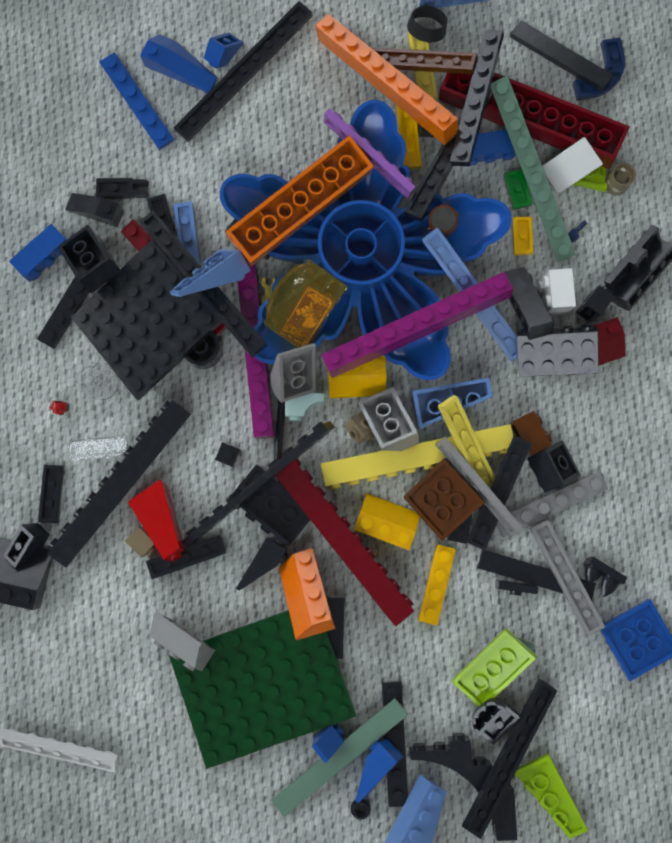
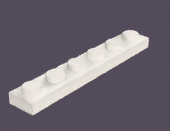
(58, 750)

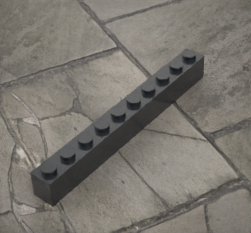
(118, 484)

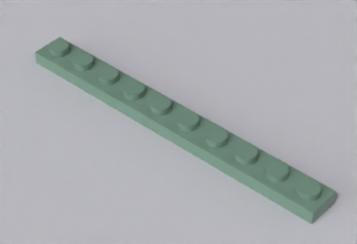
(532, 169)

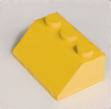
(360, 381)
(387, 521)

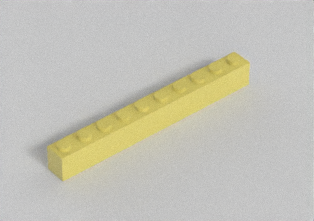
(388, 463)

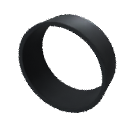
(426, 34)

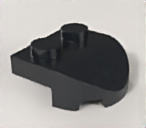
(494, 719)

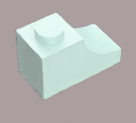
(297, 407)

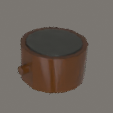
(443, 218)

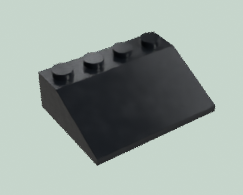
(26, 584)

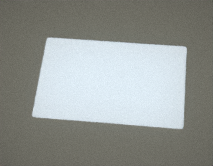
(571, 165)

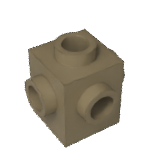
(359, 429)

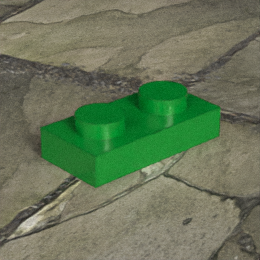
(517, 189)

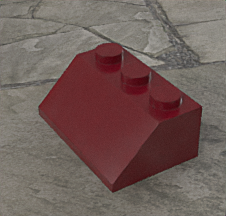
(610, 341)

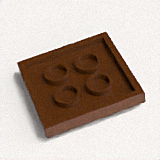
(444, 499)

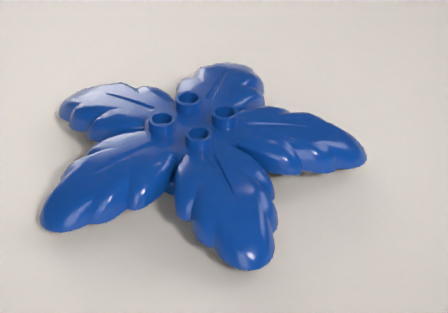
(373, 247)

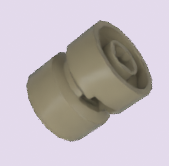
(620, 178)

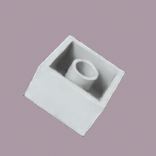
(558, 291)

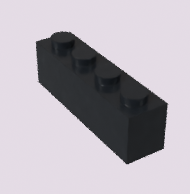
(528, 305)

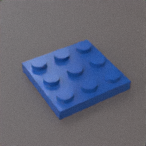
(638, 639)

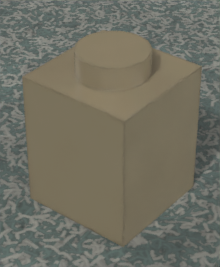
(141, 543)

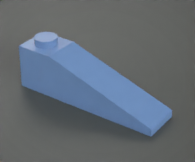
(218, 269)

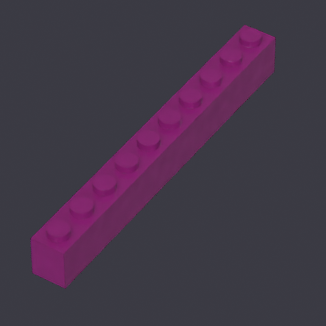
(418, 324)
(256, 370)

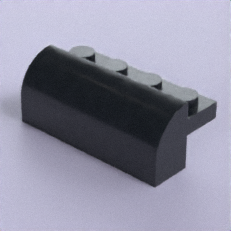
(629, 287)

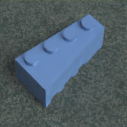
(419, 814)

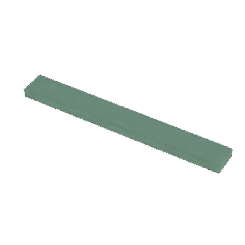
(351, 748)

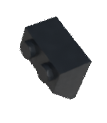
(553, 466)

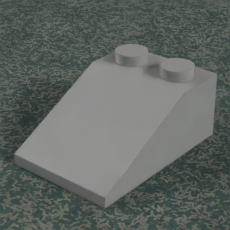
(294, 373)

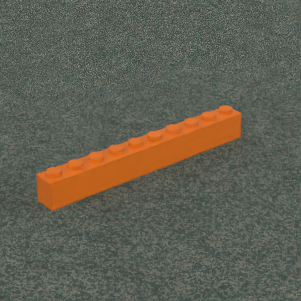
(387, 79)

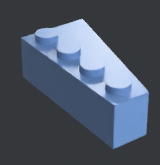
(426, 400)

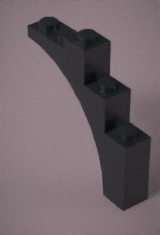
(458, 758)

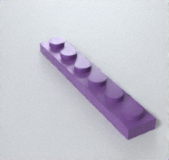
(381, 165)

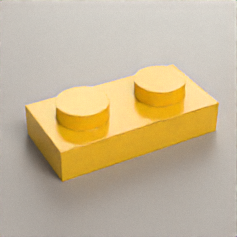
(522, 235)

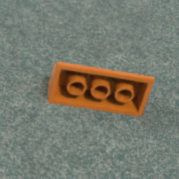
(306, 595)

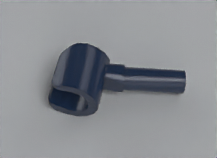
(573, 234)

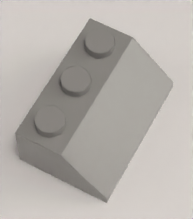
(389, 421)
(180, 642)

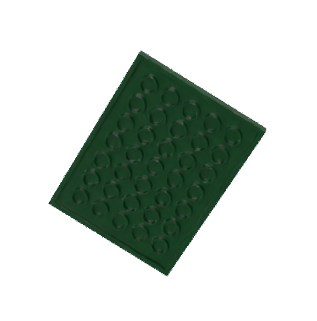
(262, 689)

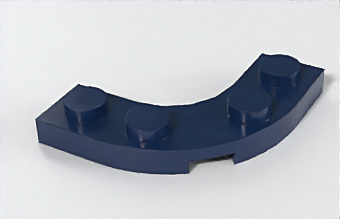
(613, 63)

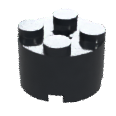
(208, 357)

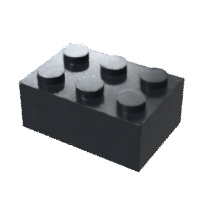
(89, 259)

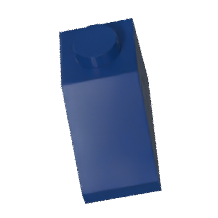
(222, 49)
(328, 741)

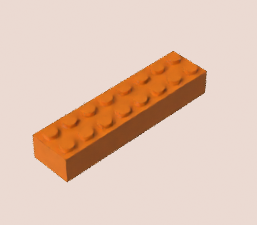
(299, 200)

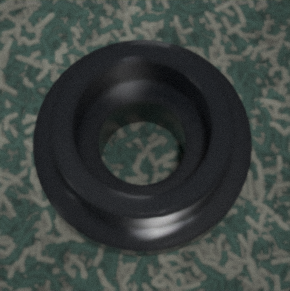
(360, 814)

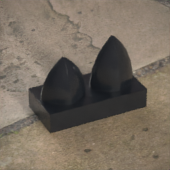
(611, 577)

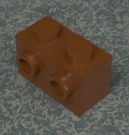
(530, 429)

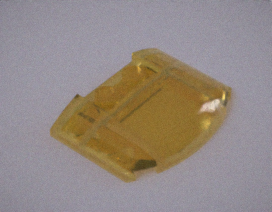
(302, 303)

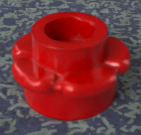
(59, 407)

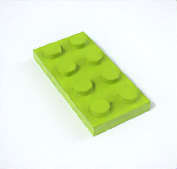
(494, 667)

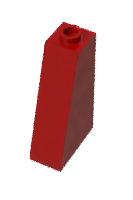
(159, 520)

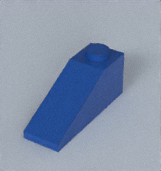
(377, 765)

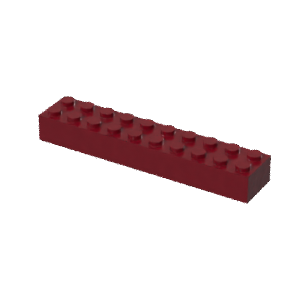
(547, 117)
(345, 543)

